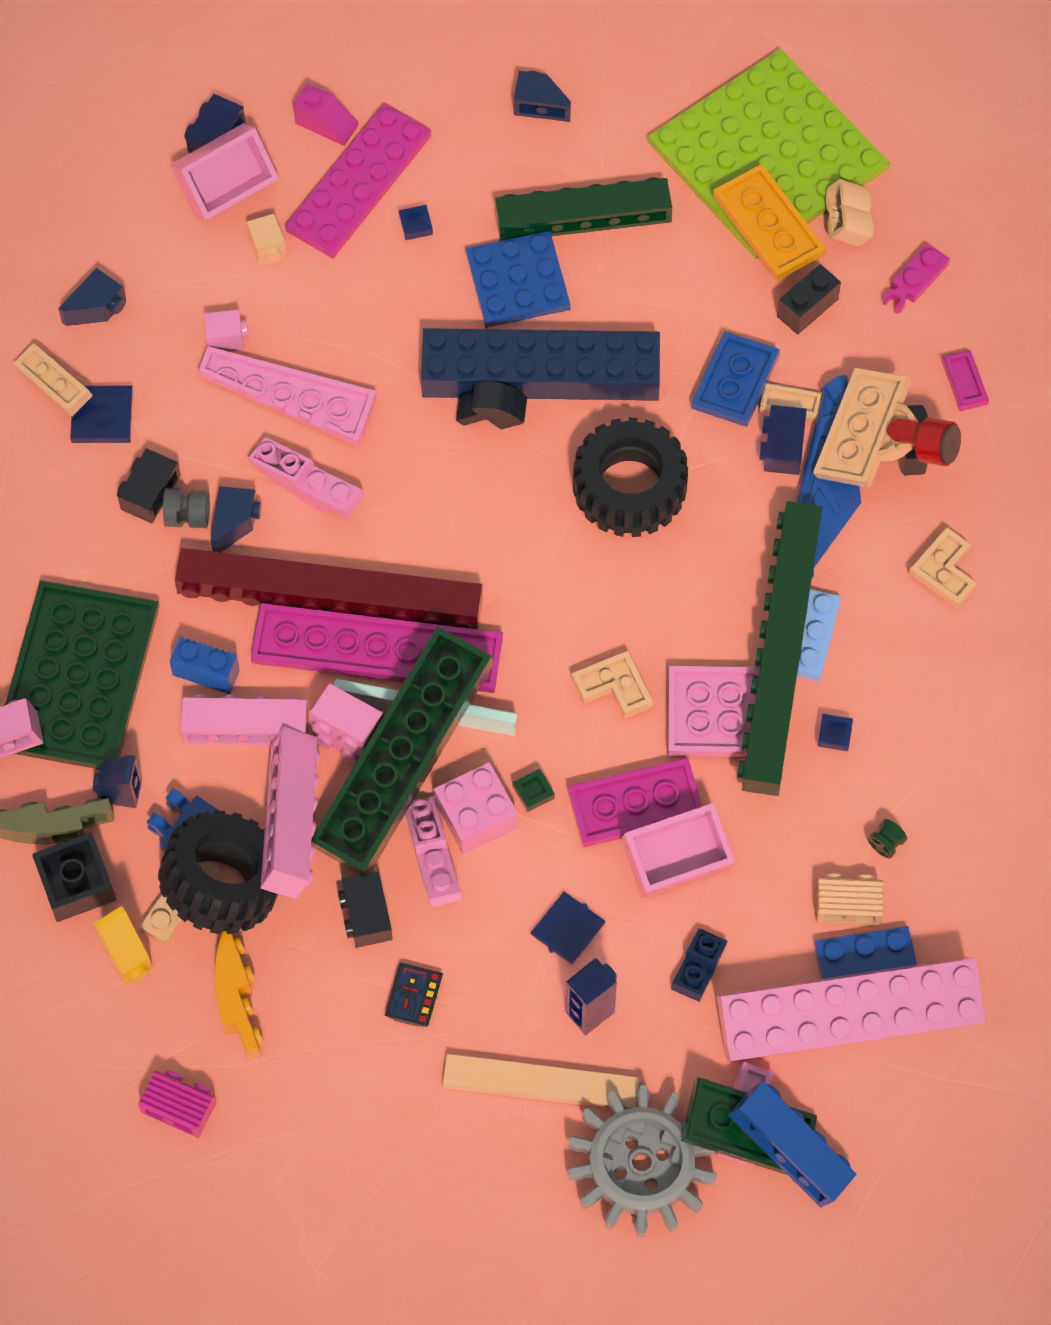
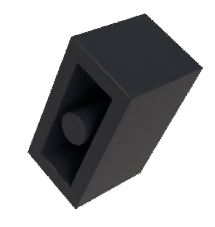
(808, 299)
(145, 488)
(366, 909)

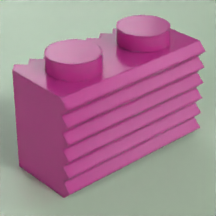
(177, 1102)

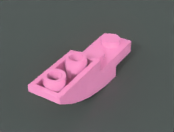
(305, 480)
(432, 853)

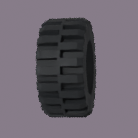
(635, 443)
(207, 900)

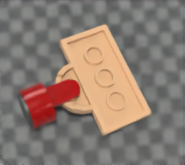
(877, 428)

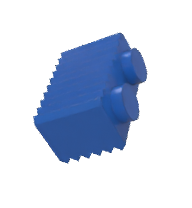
(204, 665)

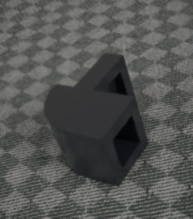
(492, 402)

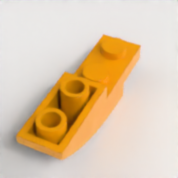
(231, 985)

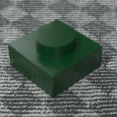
(533, 790)

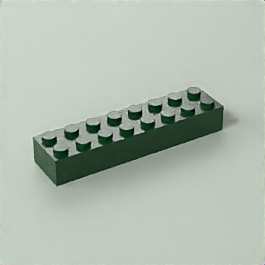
(402, 752)

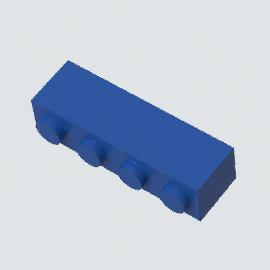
(792, 1144)

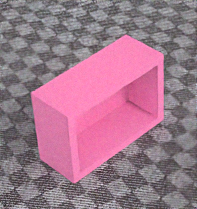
(224, 171)
(677, 850)

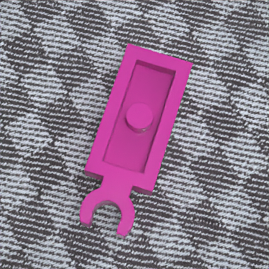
(916, 276)

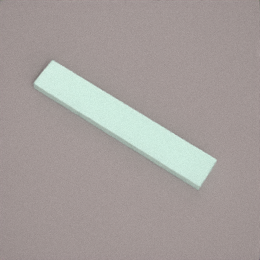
(475, 716)

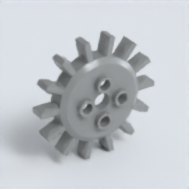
(653, 1132)

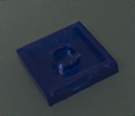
(104, 416)

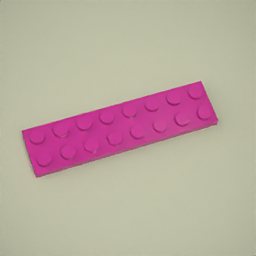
(355, 643)

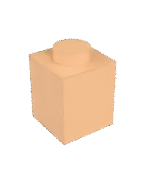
(266, 239)

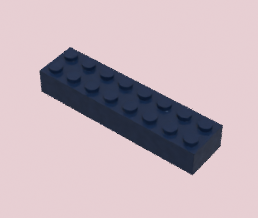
(543, 363)

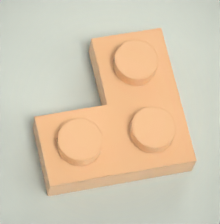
(938, 570)
(614, 676)

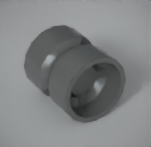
(186, 508)

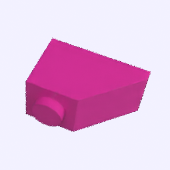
(323, 115)

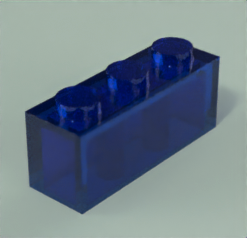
(591, 995)

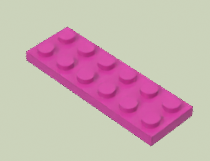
(358, 181)

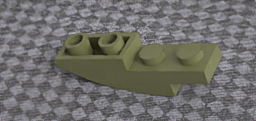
(36, 826)

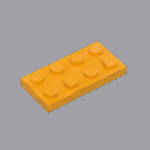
(769, 222)

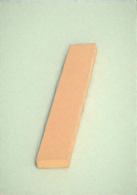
(538, 1081)

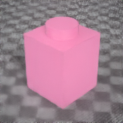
(225, 330)

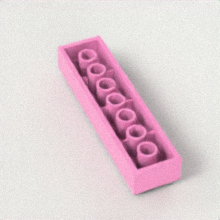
(851, 1008)

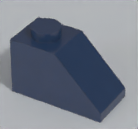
(540, 98)
(93, 300)
(233, 516)
(119, 781)

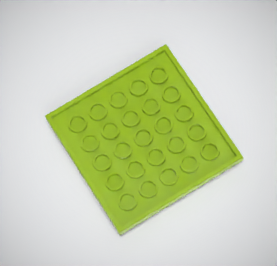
(773, 120)

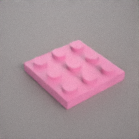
(709, 710)

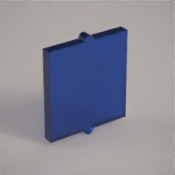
(567, 928)

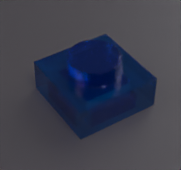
(415, 222)
(835, 732)

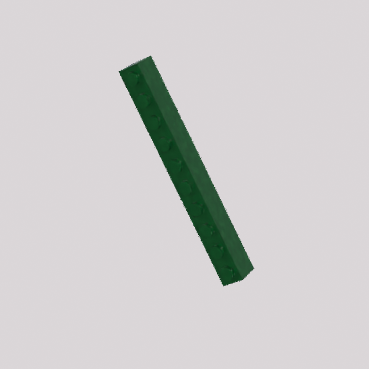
(781, 649)

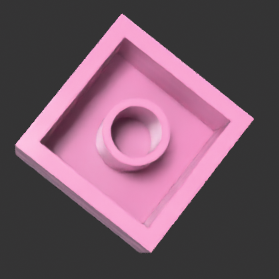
(343, 722)
(476, 808)

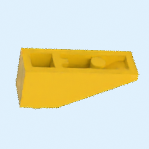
(123, 946)

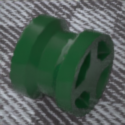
(887, 838)

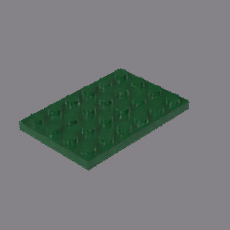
(82, 670)

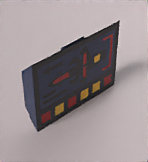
(413, 995)

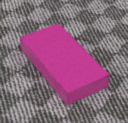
(965, 380)

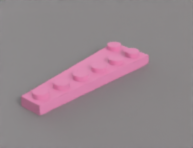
(310, 398)

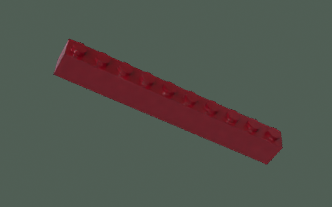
(328, 588)

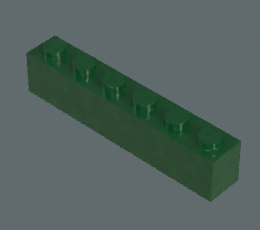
(584, 209)

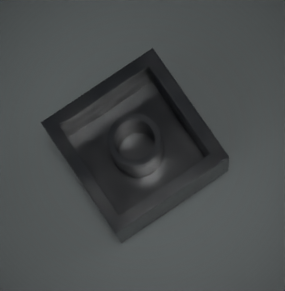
(74, 877)

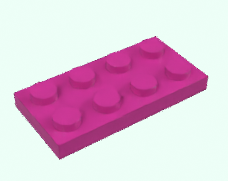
(632, 800)

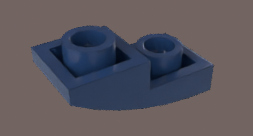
(699, 964)

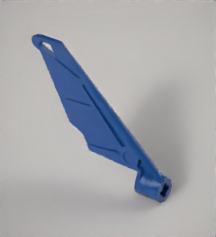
(837, 498)

